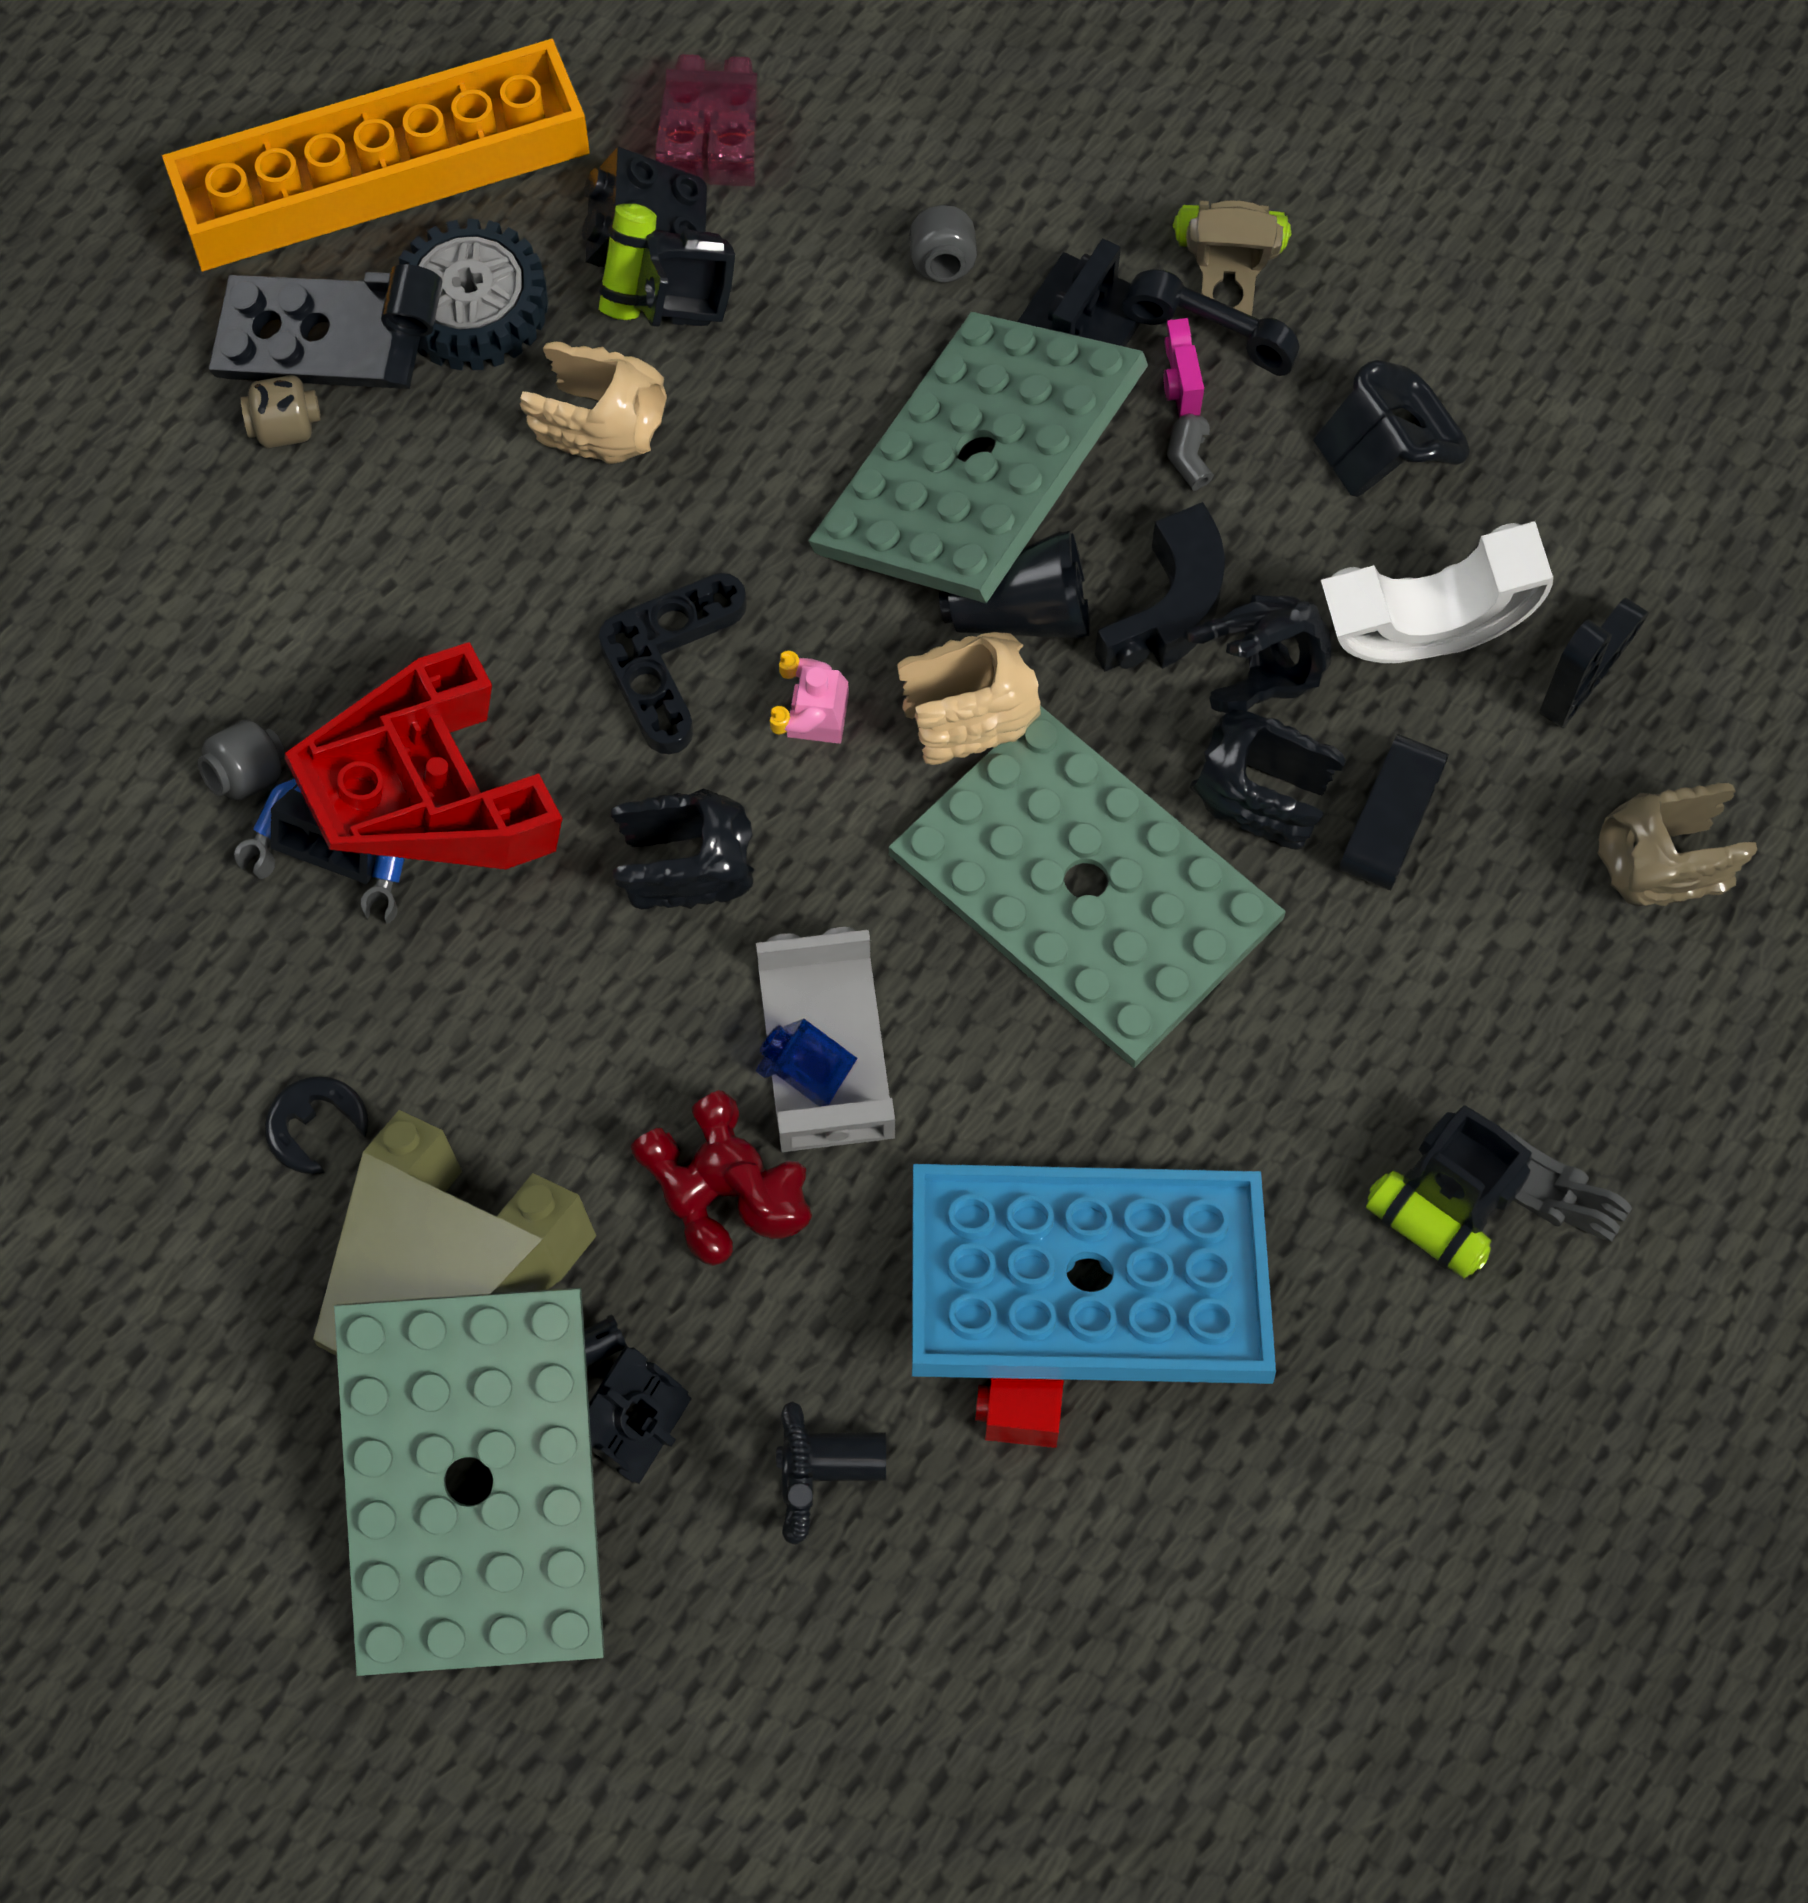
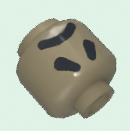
(280, 411)

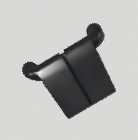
(1369, 442)

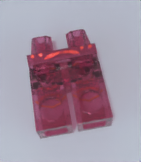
(712, 104)

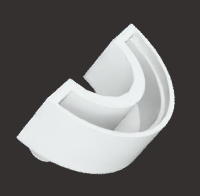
(1445, 611)

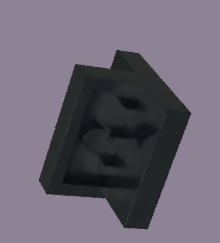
(1084, 298)

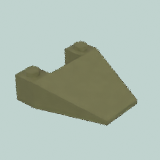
(420, 1242)

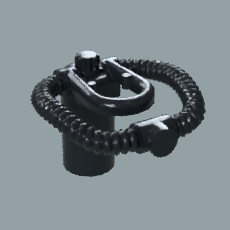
(821, 1457)

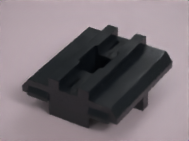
(659, 1404)

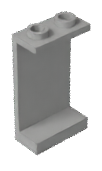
(833, 989)

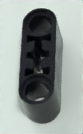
(1393, 812)

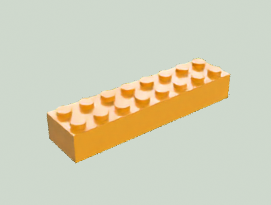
(377, 154)

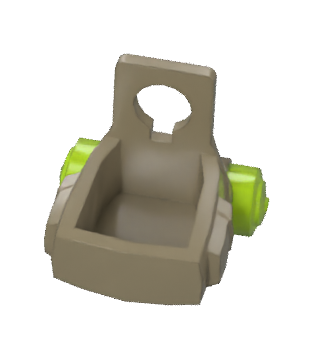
(1232, 240)

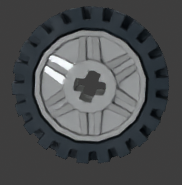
(488, 295)

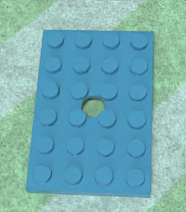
(1181, 1255)

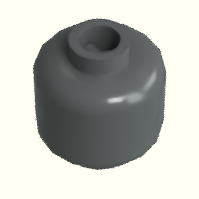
(943, 243)
(241, 760)

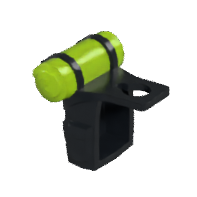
(664, 272)
(1453, 1189)

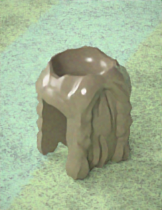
(1653, 868)

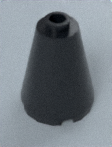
(1035, 598)

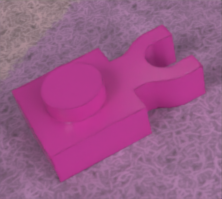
(1184, 378)

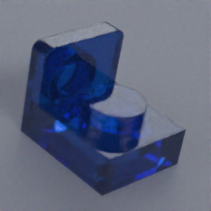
(806, 1060)

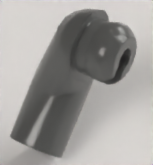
(1184, 447)

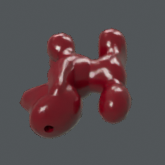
(725, 1165)

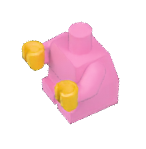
(817, 701)

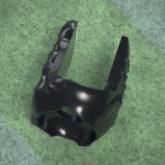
(1273, 749)
(712, 875)

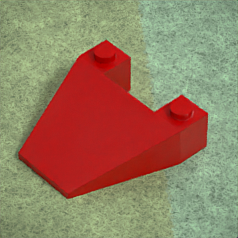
(397, 785)

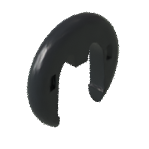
(296, 1103)

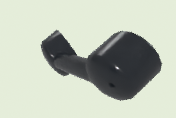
(1158, 293)

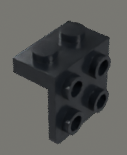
(630, 178)

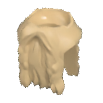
(621, 422)
(969, 695)

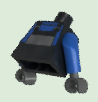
(293, 831)

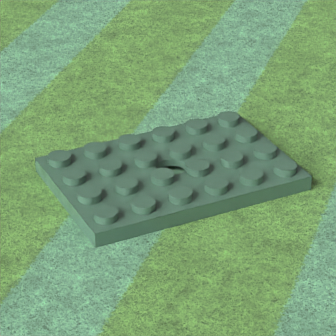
(963, 523)
(1115, 961)
(449, 1578)

